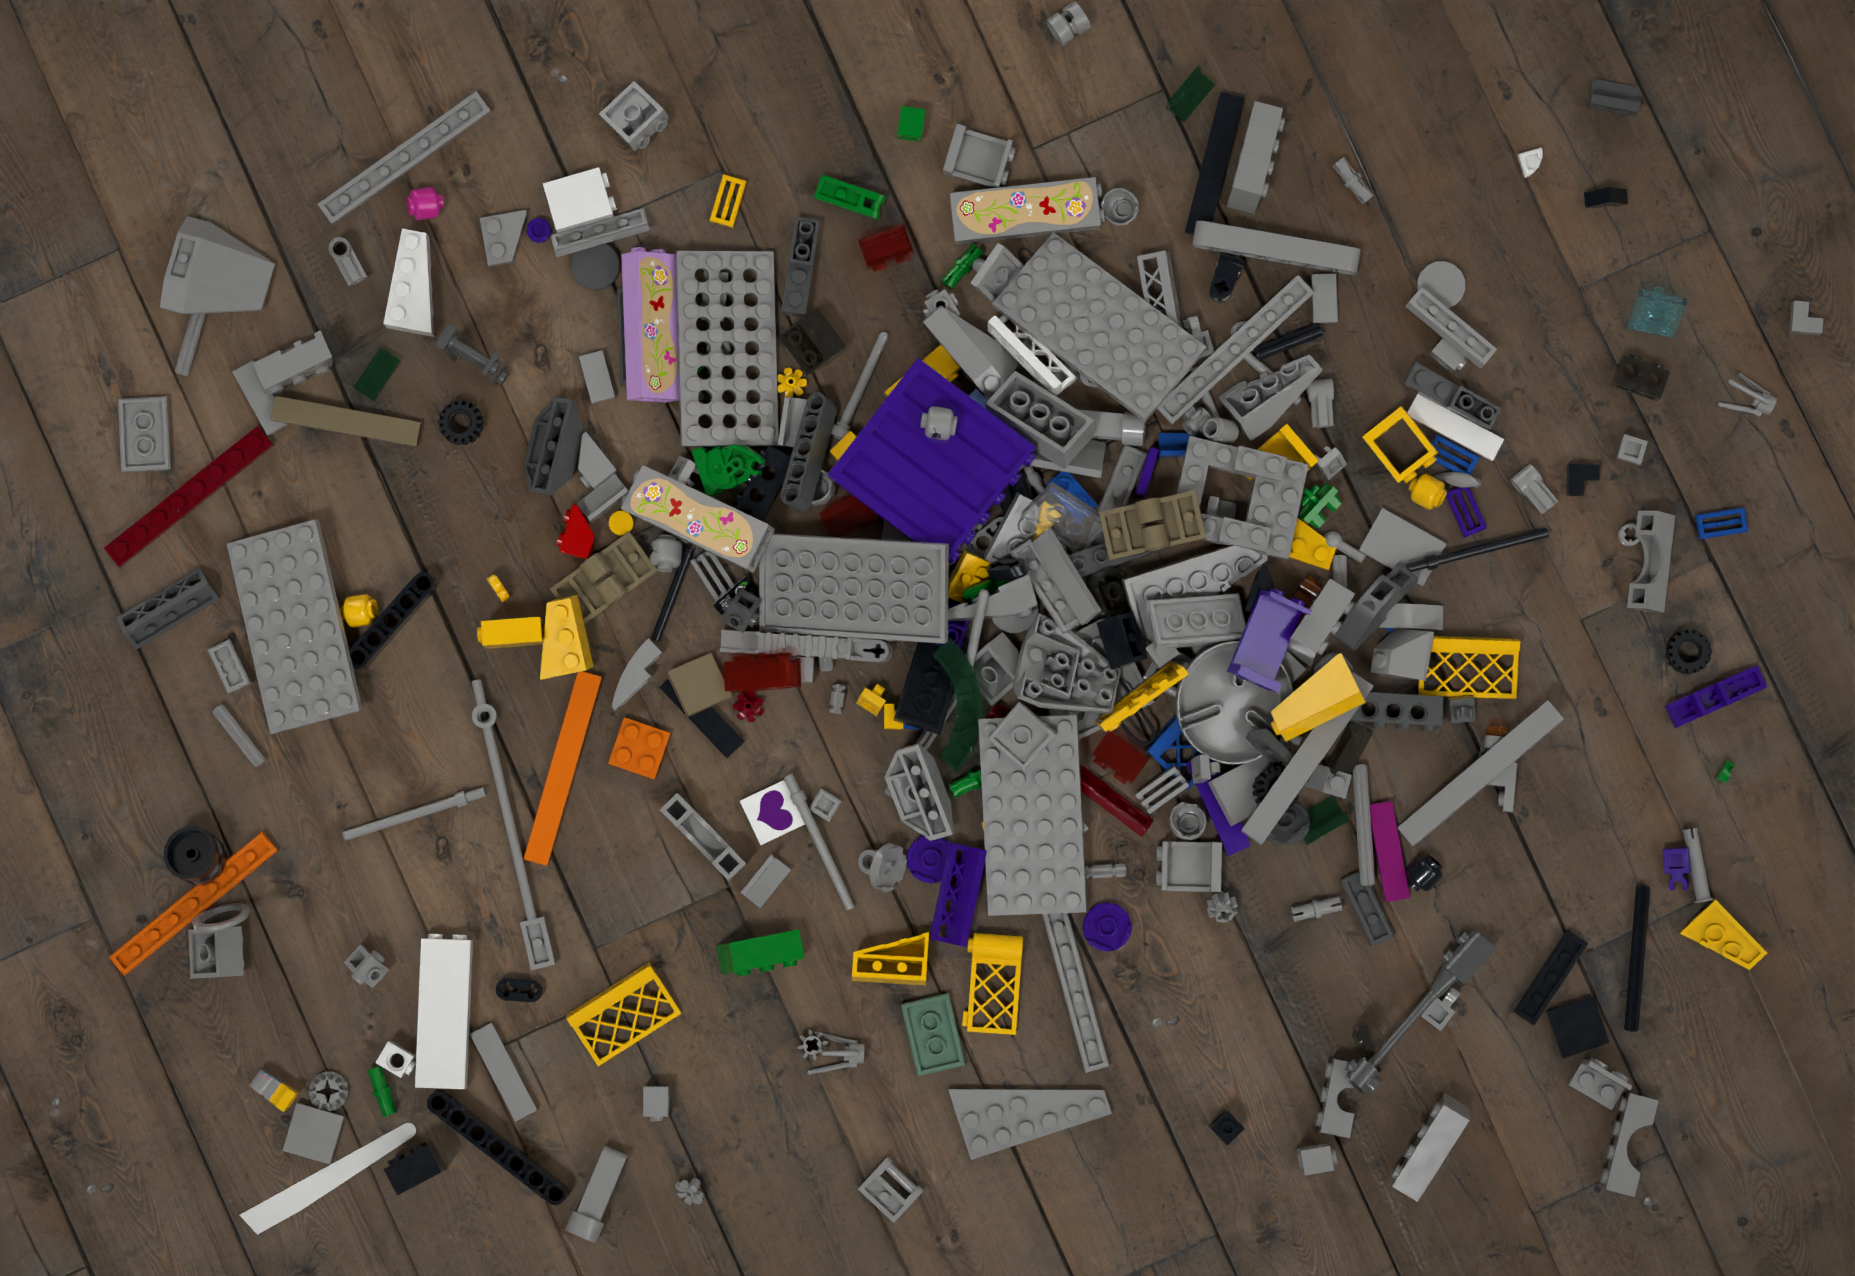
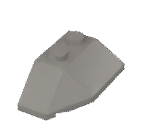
(920, 792)

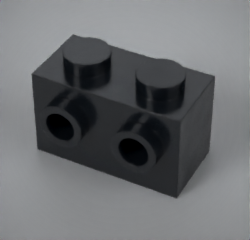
(1120, 640)

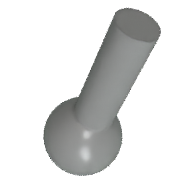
(1334, 539)

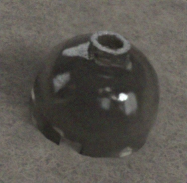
(1108, 590)

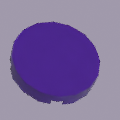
(927, 859)
(1106, 927)

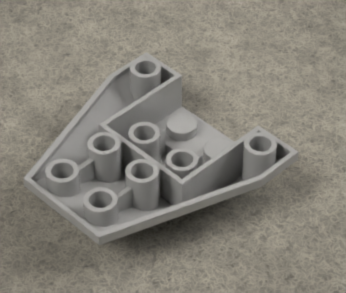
(213, 272)
(1063, 671)

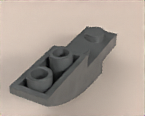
(800, 267)
(1451, 396)
(1373, 606)

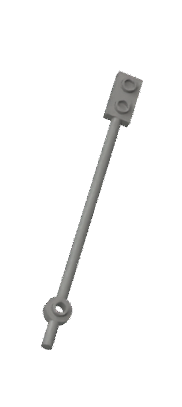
(534, 929)

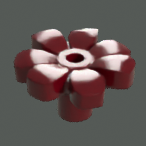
(748, 712)

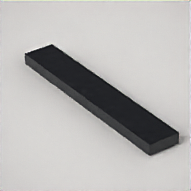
(1215, 160)

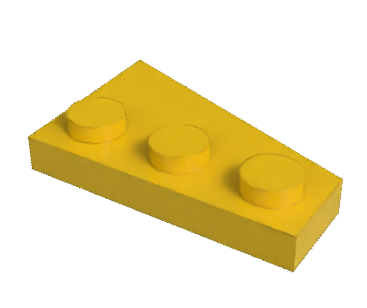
(1310, 547)
(1723, 934)

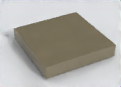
(698, 684)

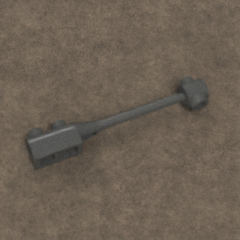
(1456, 968)

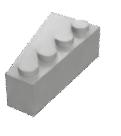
(1255, 157)
(1431, 1147)

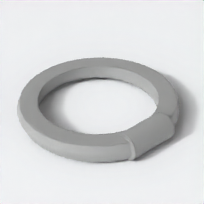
(199, 926)

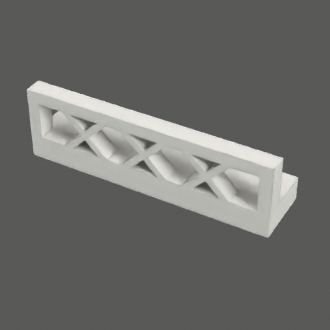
(1027, 357)

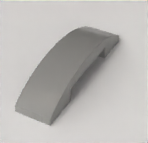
(1414, 617)

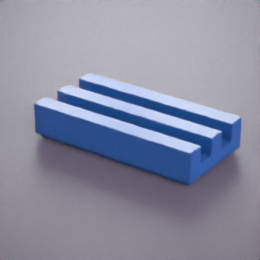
(1437, 439)
(1700, 526)

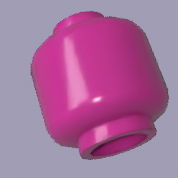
(424, 203)

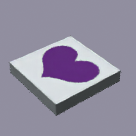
(772, 812)

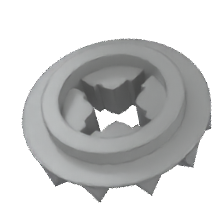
(336, 1082)

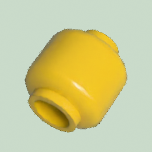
(1427, 491)
(359, 610)

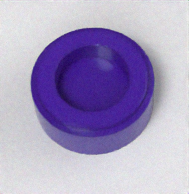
(539, 230)

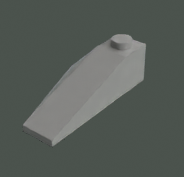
(976, 353)
(1263, 401)
(1007, 601)

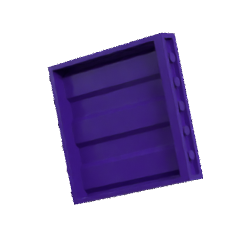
(927, 484)

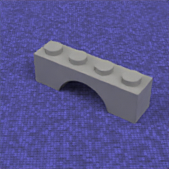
(1656, 535)
(703, 836)
(1635, 1113)

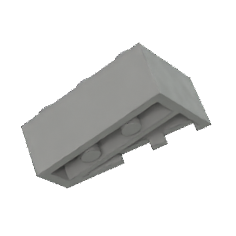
(293, 364)
(1316, 629)

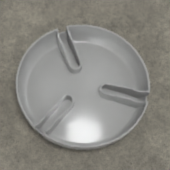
(1221, 708)

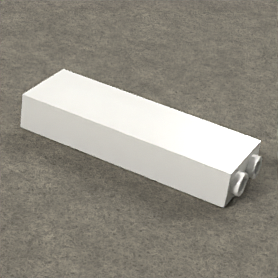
(444, 1012)

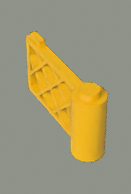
(1000, 951)

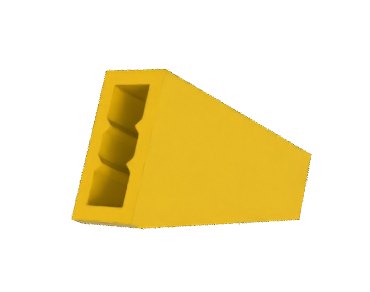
(1318, 700)

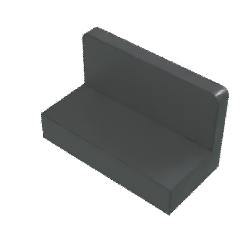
(1614, 97)

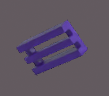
(1146, 472)
(1473, 530)

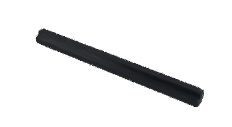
(1637, 958)

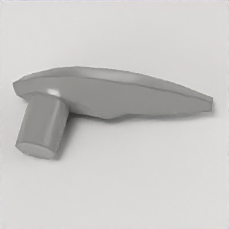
(1459, 479)

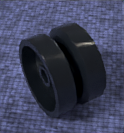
(194, 855)

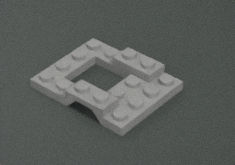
(1272, 502)

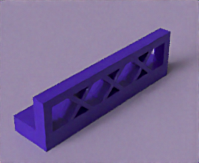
(962, 895)

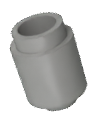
(1221, 430)

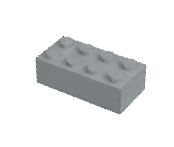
(1042, 419)

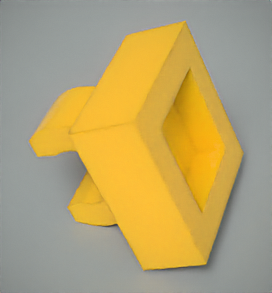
(872, 699)

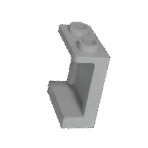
(978, 158)
(1189, 866)

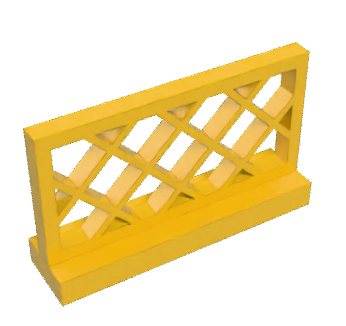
(1477, 646)
(607, 1000)

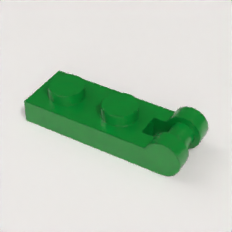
(849, 197)

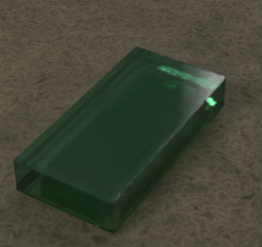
(377, 374)

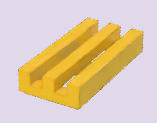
(722, 221)

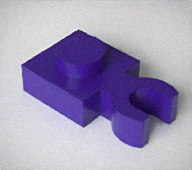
(1677, 863)

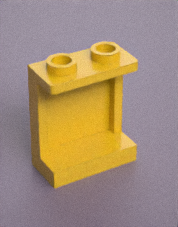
(1289, 445)

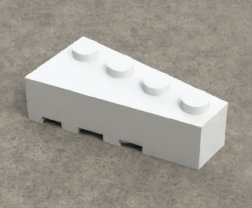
(411, 286)

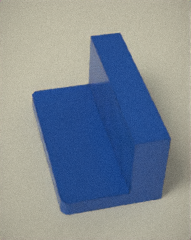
(1173, 445)

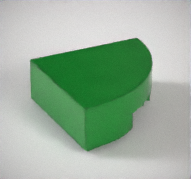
(1724, 772)

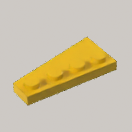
(1144, 693)

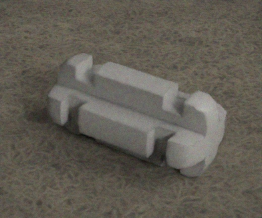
(837, 699)

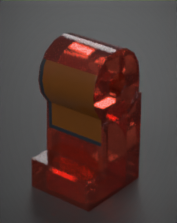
(1306, 591)

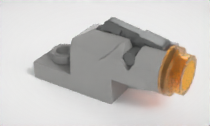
(1507, 778)

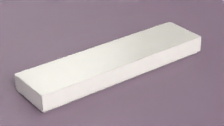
(1455, 427)

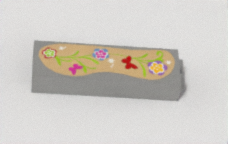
(1026, 210)
(697, 518)

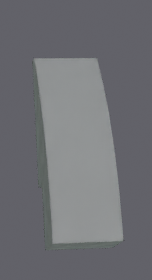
(635, 673)

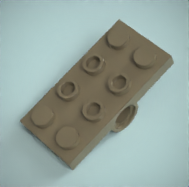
(1152, 525)
(606, 577)

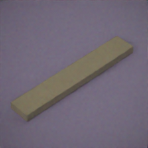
(345, 421)

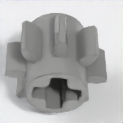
(1195, 421)
(1222, 907)
(805, 1045)

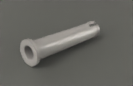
(1697, 866)

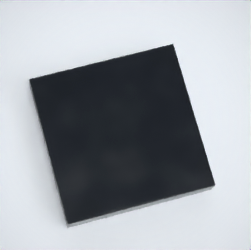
(1577, 1027)

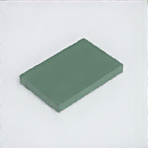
(933, 1034)

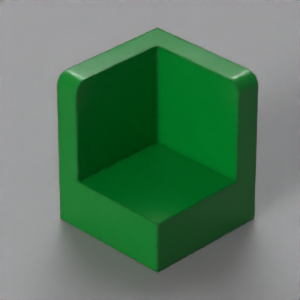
(911, 124)

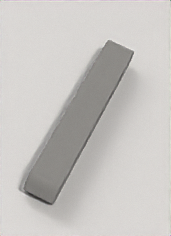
(1276, 247)

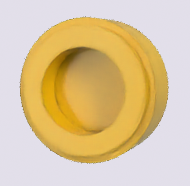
(621, 523)

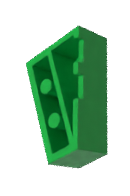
(760, 953)

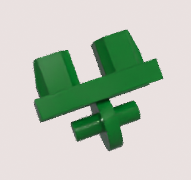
(1314, 502)

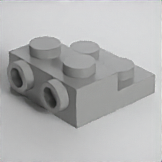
(635, 116)

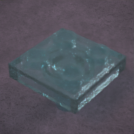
(1656, 312)

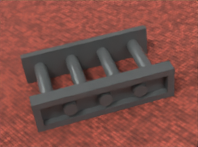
(454, 346)

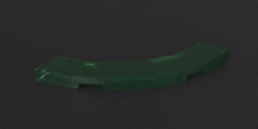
(968, 703)

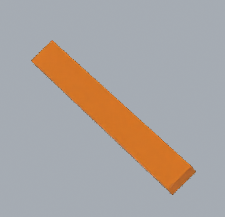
(562, 768)
(191, 904)

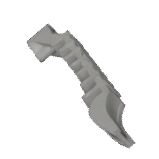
(809, 646)

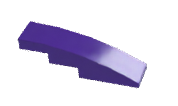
(1715, 696)
(1230, 836)

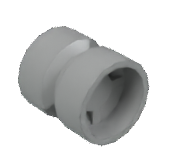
(1068, 23)

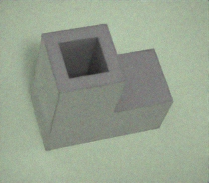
(1801, 323)

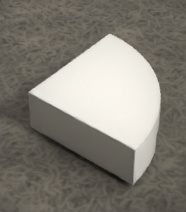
(1530, 161)

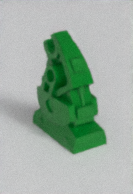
(723, 466)

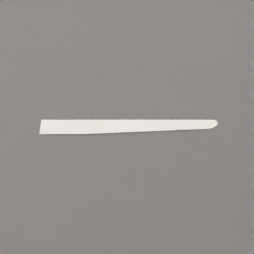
(320, 1183)

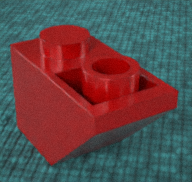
(578, 537)

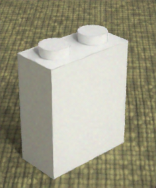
(579, 199)

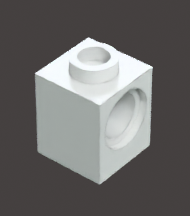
(389, 1051)

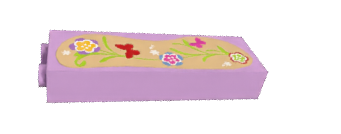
(650, 325)

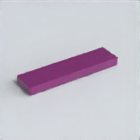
(1388, 852)

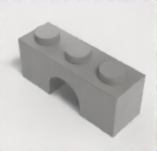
(1333, 1119)

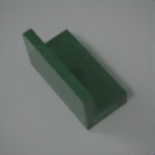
(1190, 95)
(1324, 819)

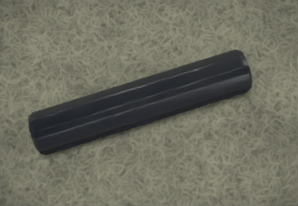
(1288, 341)

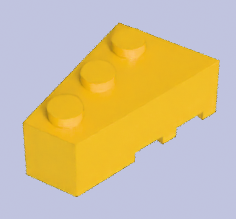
(564, 639)
(894, 962)

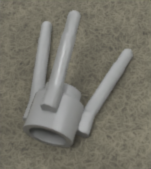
(1762, 399)
(853, 1054)

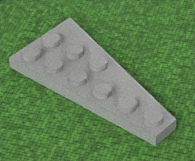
(1190, 577)
(1009, 1117)

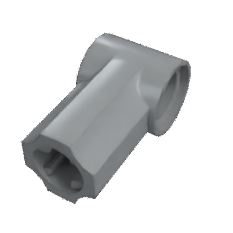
(348, 262)
(1320, 396)
(1529, 484)

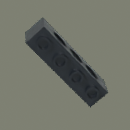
(779, 463)

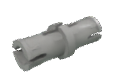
(1353, 180)
(1316, 908)

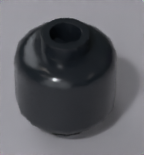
(1424, 873)

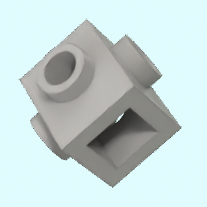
(940, 298)
(366, 966)

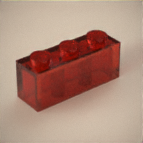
(762, 673)

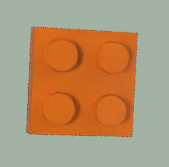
(639, 748)

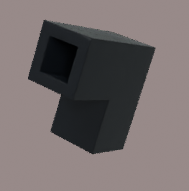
(1606, 197)
(1577, 475)

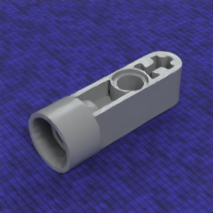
(1118, 426)
(587, 1220)

